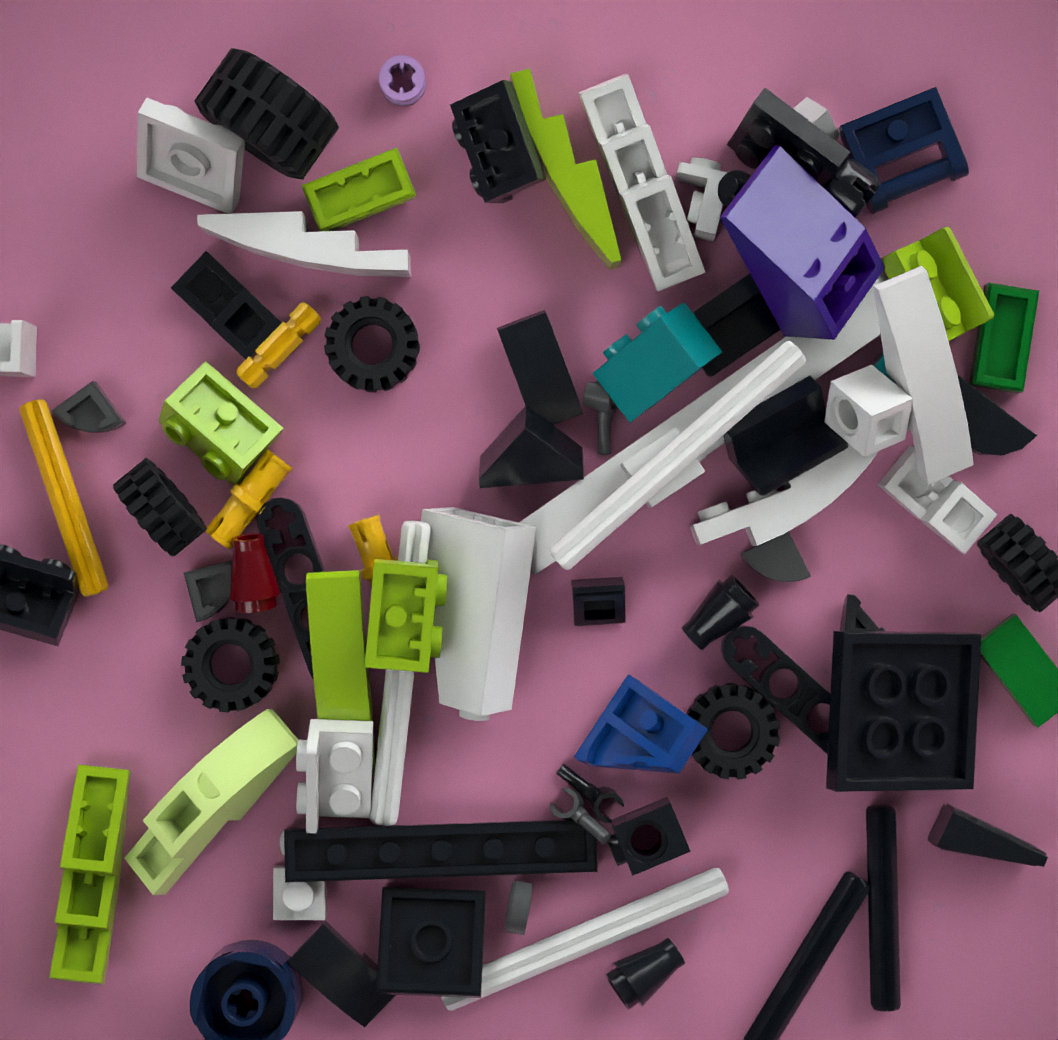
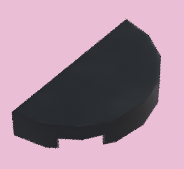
(991, 427)

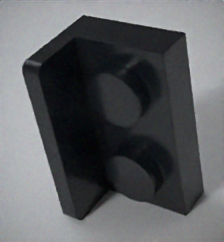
(496, 142)

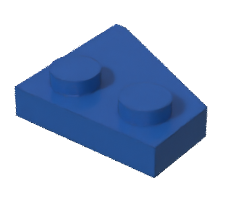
(641, 732)

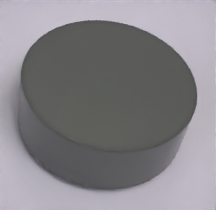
(518, 907)

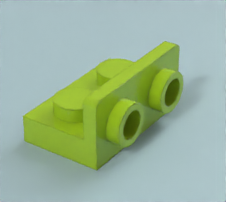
(951, 277)
(218, 424)
(403, 615)

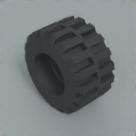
(268, 111)

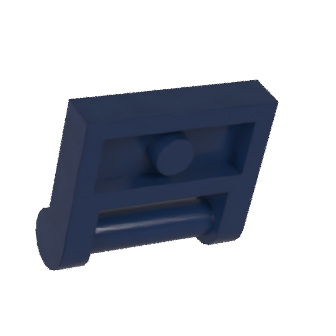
(900, 132)

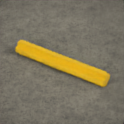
(63, 497)

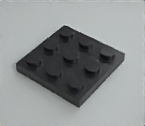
(903, 711)

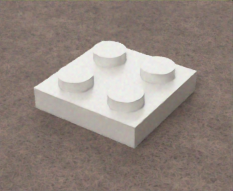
(189, 156)

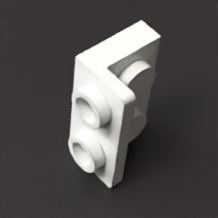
(336, 769)

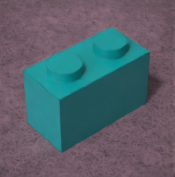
(655, 361)

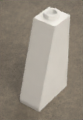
(483, 608)

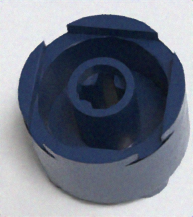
(252, 966)

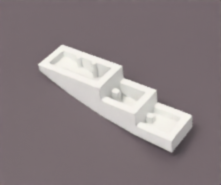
(641, 182)
(287, 239)
(924, 368)

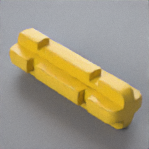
(278, 345)

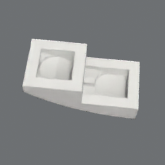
(942, 506)

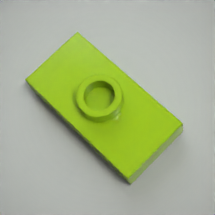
(359, 191)

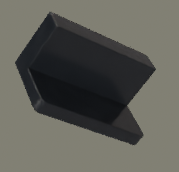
(736, 322)
(783, 437)

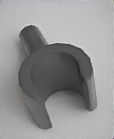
(598, 399)
(581, 816)

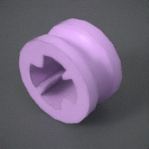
(386, 80)

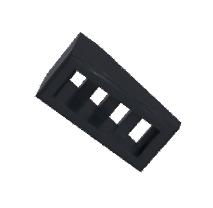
(966, 834)

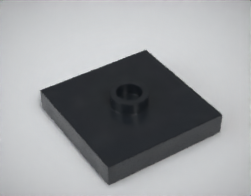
(431, 942)

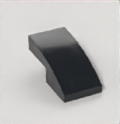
(226, 305)
(540, 368)
(340, 974)

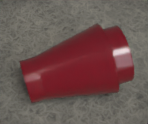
(252, 575)

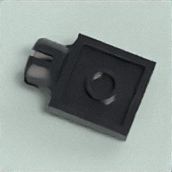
(775, 123)

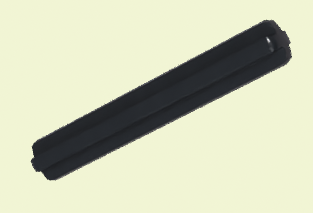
(883, 908)
(809, 958)

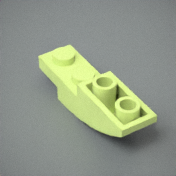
(208, 796)

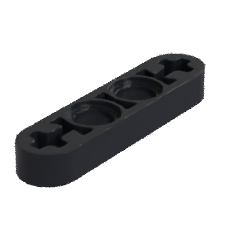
(293, 594)
(794, 707)

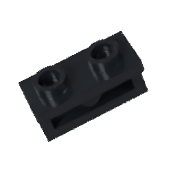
(35, 596)

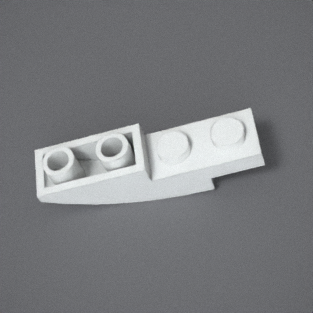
(781, 511)

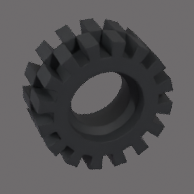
(365, 313)
(159, 507)
(1022, 561)
(199, 664)
(763, 731)

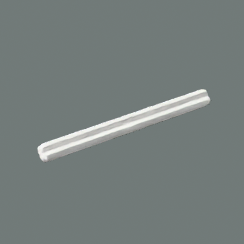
(677, 455)
(396, 704)
(597, 933)

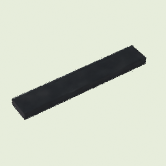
(438, 850)

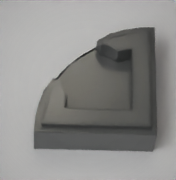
(89, 411)
(777, 560)
(209, 589)

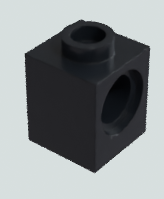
(670, 842)

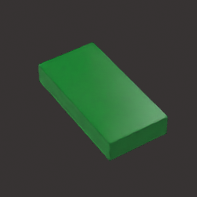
(1005, 340)
(1022, 669)

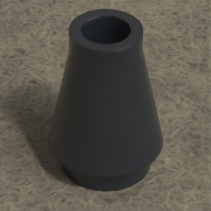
(721, 611)
(643, 973)

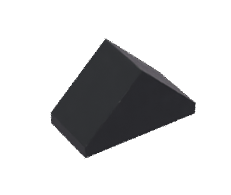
(530, 453)

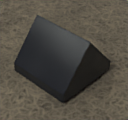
(598, 601)

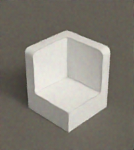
(18, 349)

